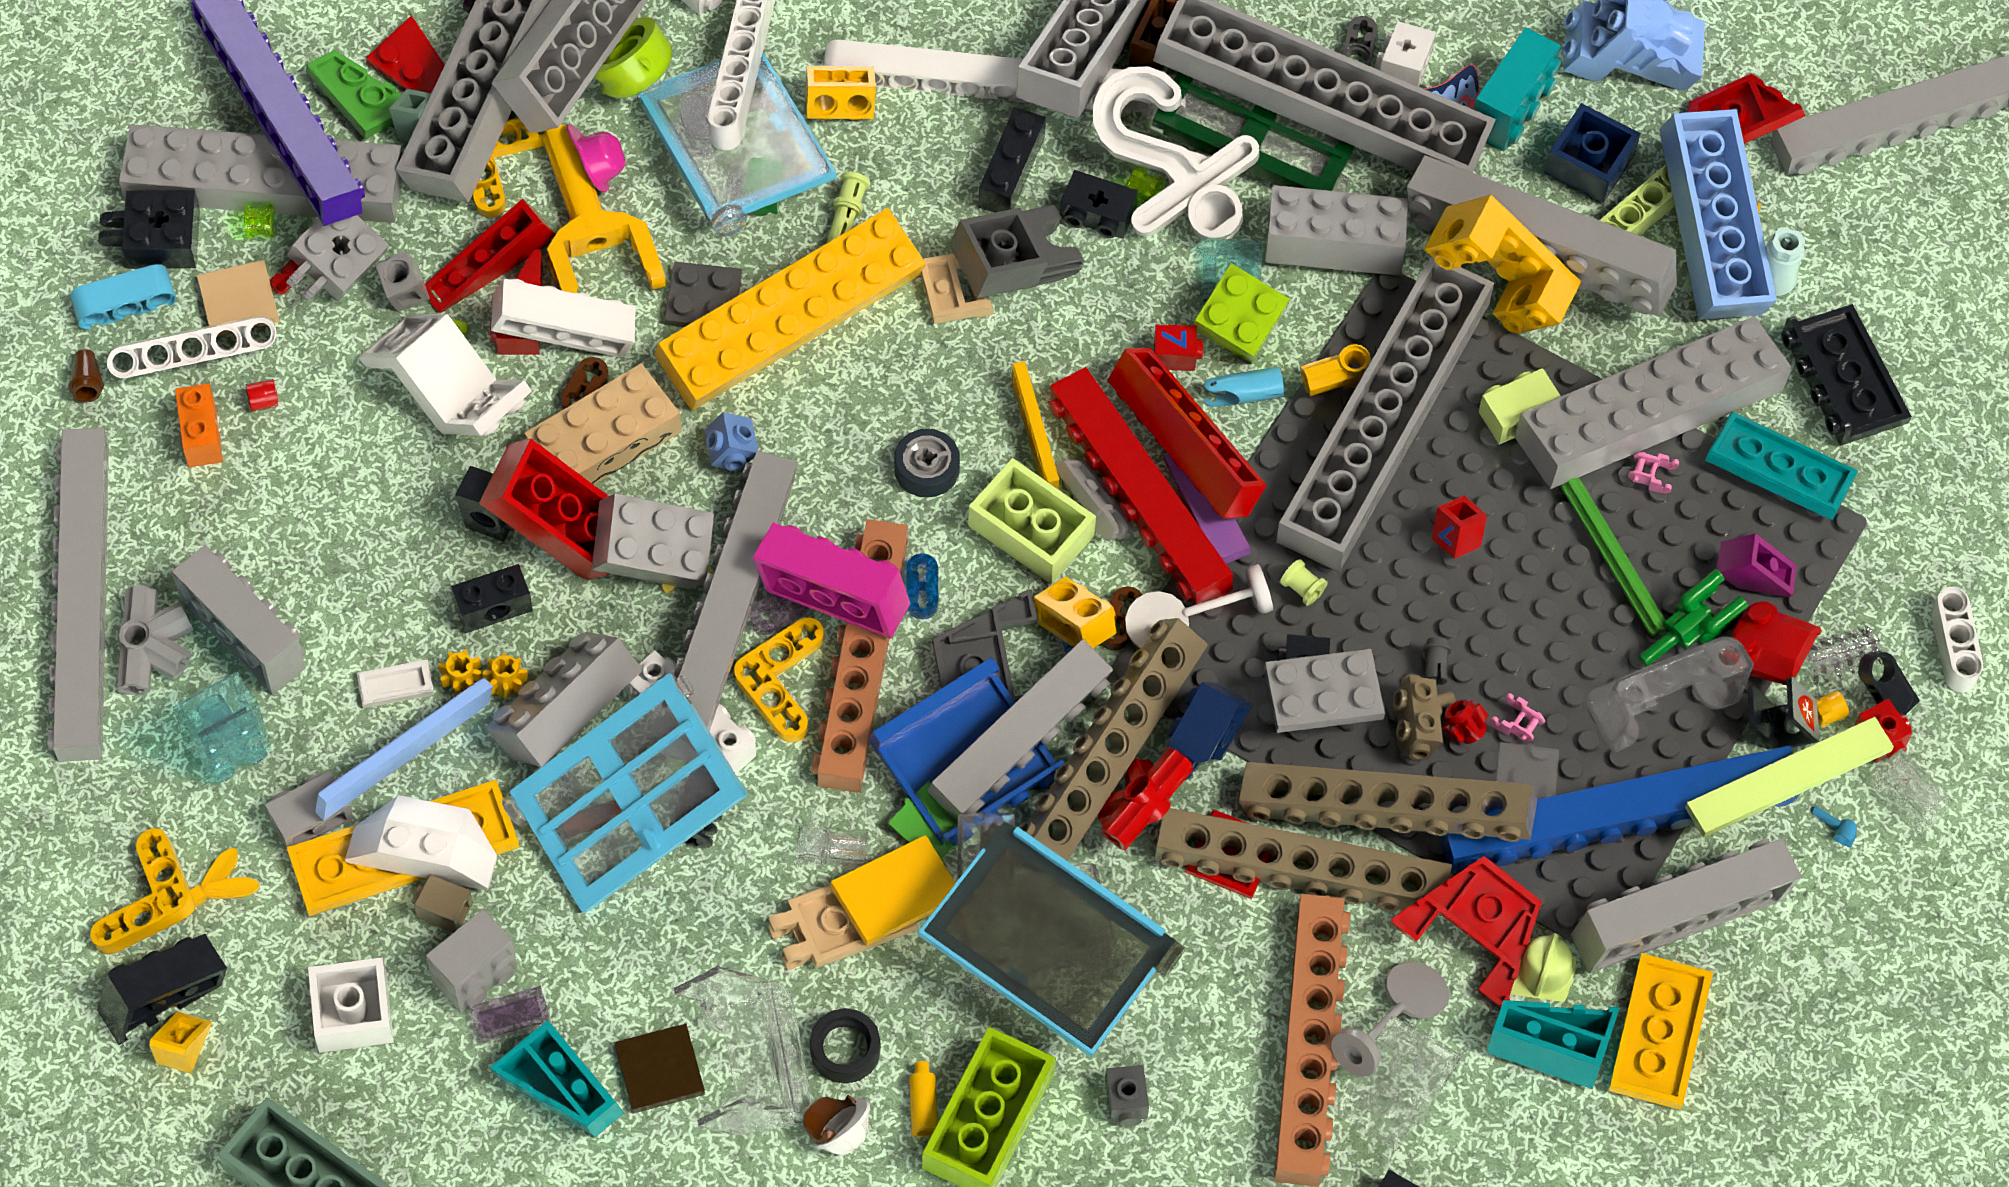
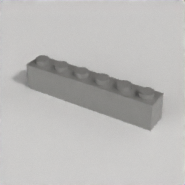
(1020, 730)

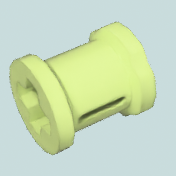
(1303, 582)

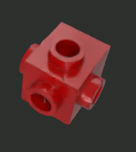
(1894, 725)

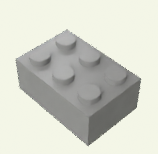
(652, 541)

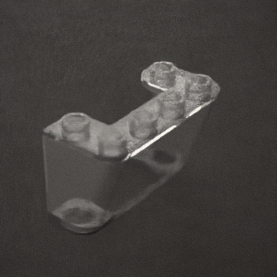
(1713, 669)

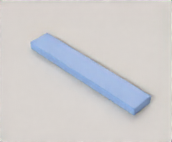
(403, 749)

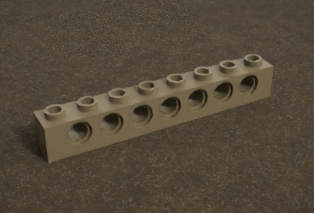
(1182, 651)
(1408, 791)
(1290, 847)

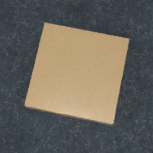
(238, 294)

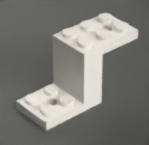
(445, 375)

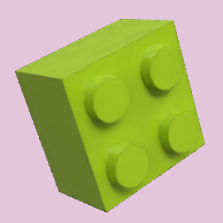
(1241, 313)

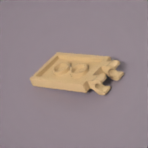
(821, 930)

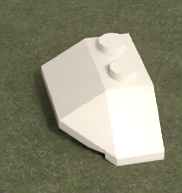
(424, 840)

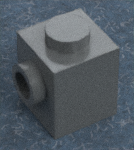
(1127, 1095)

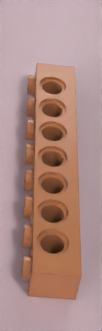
(847, 770)
(1314, 916)

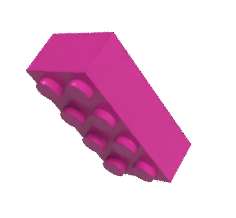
(832, 579)

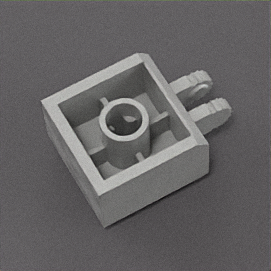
(332, 271)

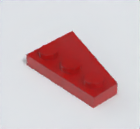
(408, 59)

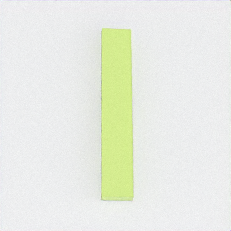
(1789, 777)

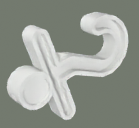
(1194, 179)

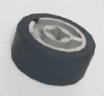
(914, 473)

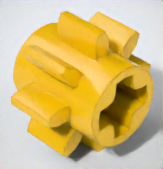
(505, 675)
(453, 677)

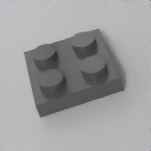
(698, 291)

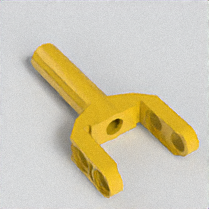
(590, 225)

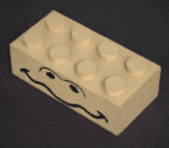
(610, 426)

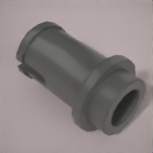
(1436, 659)

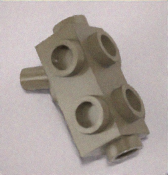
(1419, 715)

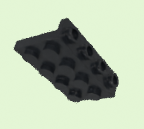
(1845, 374)

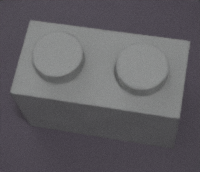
(295, 814)

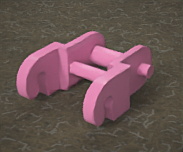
(1649, 479)
(1513, 727)

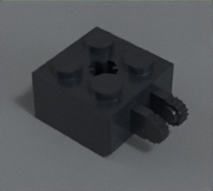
(156, 230)

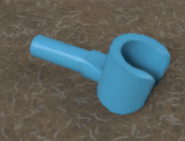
(1845, 828)

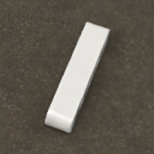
(176, 355)

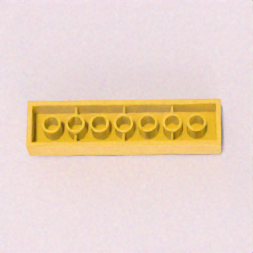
(789, 309)

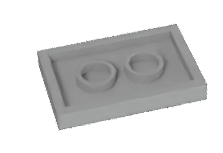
(1324, 690)

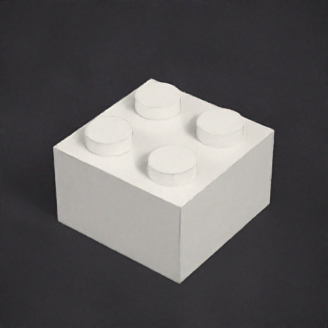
(350, 1005)

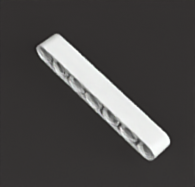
(738, 72)

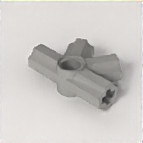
(158, 648)

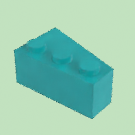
(1554, 1039)
(558, 1079)

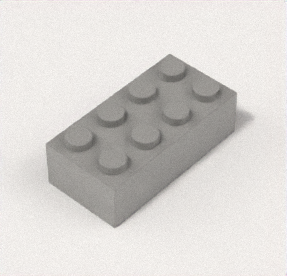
(1337, 230)
(240, 618)
(563, 698)

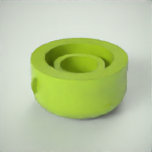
(636, 60)

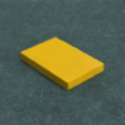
(894, 890)

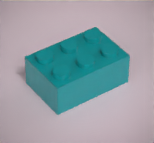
(1518, 85)

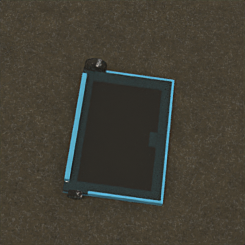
(1049, 937)

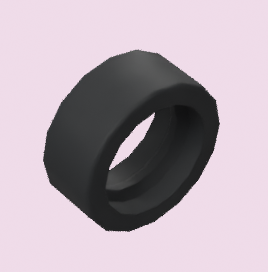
(850, 1072)

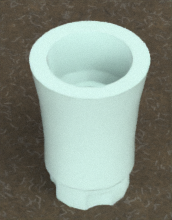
(1784, 256)

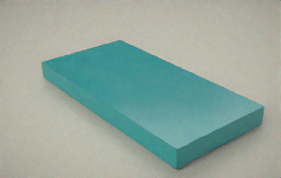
(1781, 465)

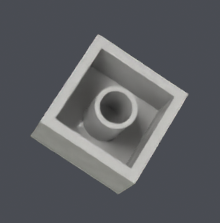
(472, 961)

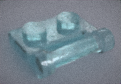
(1241, 253)

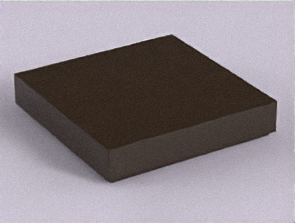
(659, 1068)

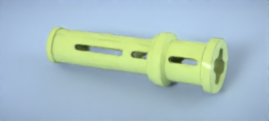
(848, 203)

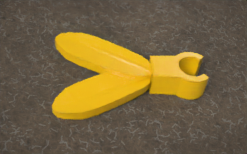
(217, 886)

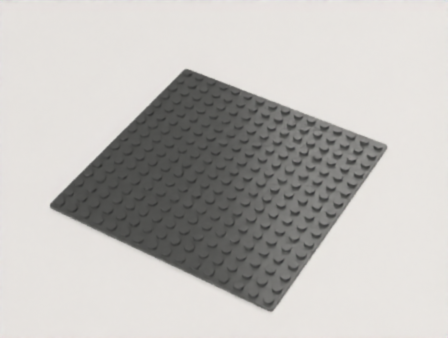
(1521, 612)

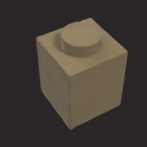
(442, 903)

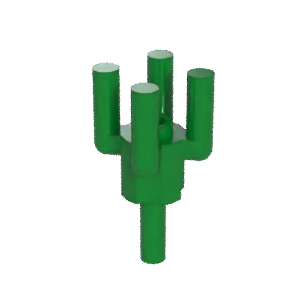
(1694, 619)

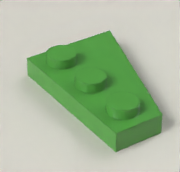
(354, 92)

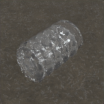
(1839, 652)

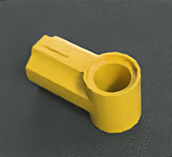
(1334, 372)

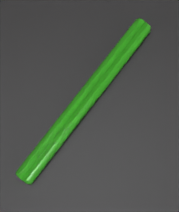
(1614, 556)

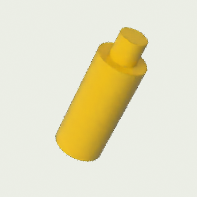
(923, 1100)

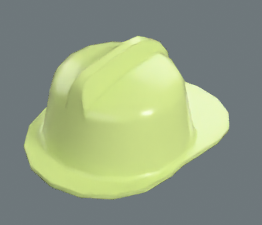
(1545, 969)

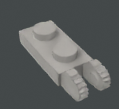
(1093, 496)

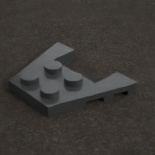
(982, 638)

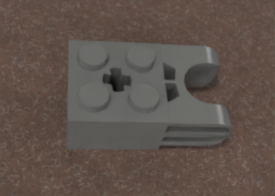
(1011, 251)

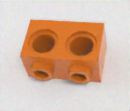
(199, 425)

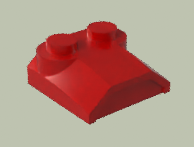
(1774, 641)

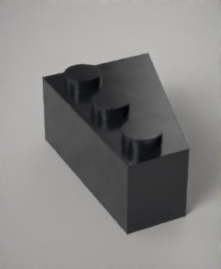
(159, 982)

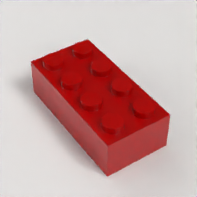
(547, 504)

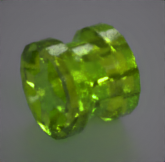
(1145, 183)
(259, 221)

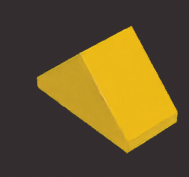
(180, 1041)

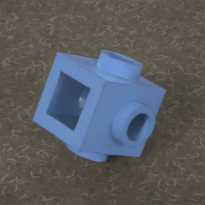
(731, 441)

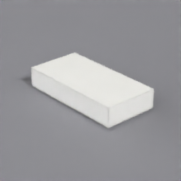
(395, 683)

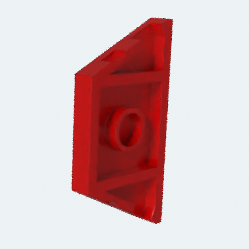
(1757, 105)

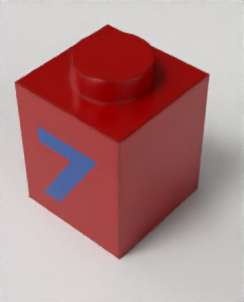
(1178, 346)
(1459, 527)

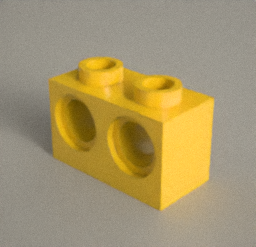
(840, 92)
(1075, 613)

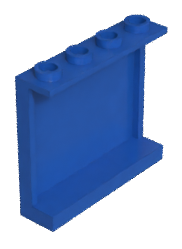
(943, 726)

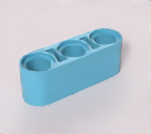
(122, 295)

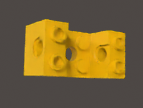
(1537, 280)

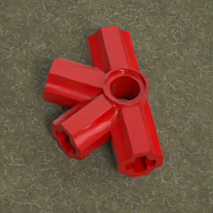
(1144, 798)

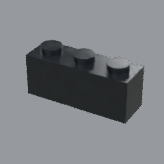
(1012, 161)

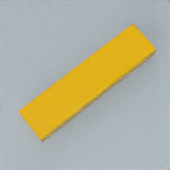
(1034, 424)

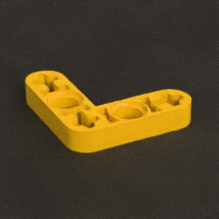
(493, 182)
(769, 669)
(157, 903)

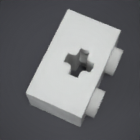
(1406, 52)

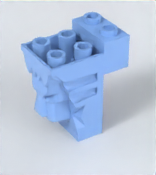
(1637, 38)

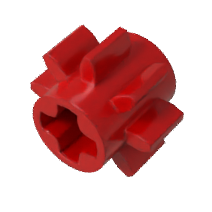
(1465, 721)

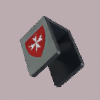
(1771, 720)

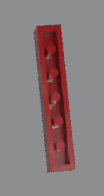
(1186, 433)

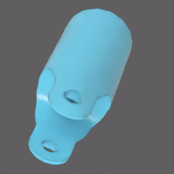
(1246, 387)

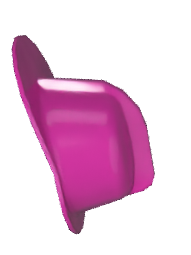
(600, 155)

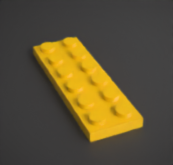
(331, 882)

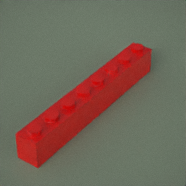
(1140, 487)

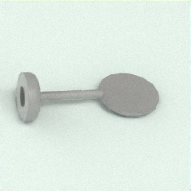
(1414, 991)

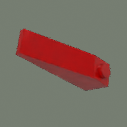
(490, 255)

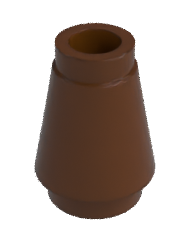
(85, 377)

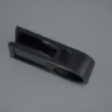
(1891, 685)

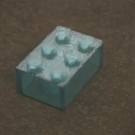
(223, 729)

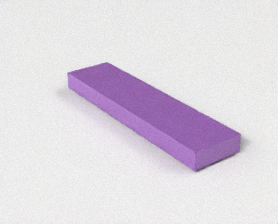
(1221, 532)

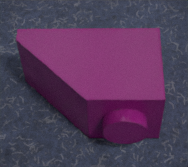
(1756, 566)

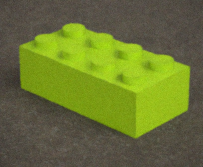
(988, 1111)

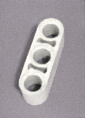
(1962, 626)

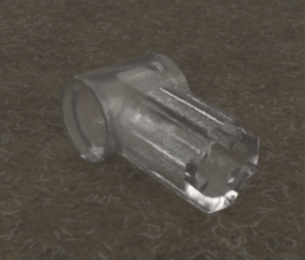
(821, 847)

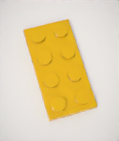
(1660, 1031)

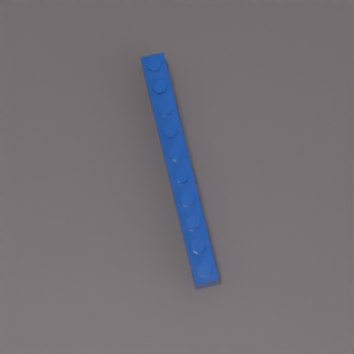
(1610, 811)

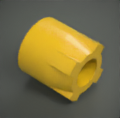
(1831, 708)

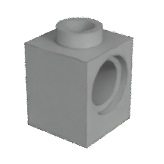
(410, 290)

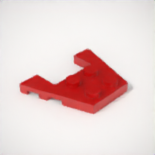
(1488, 910)

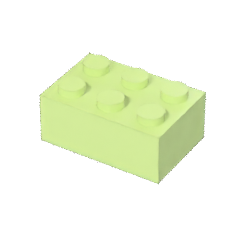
(1031, 521)

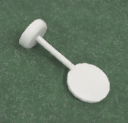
(1160, 605)

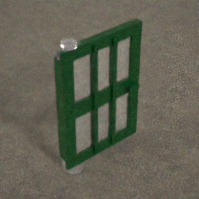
(1287, 149)

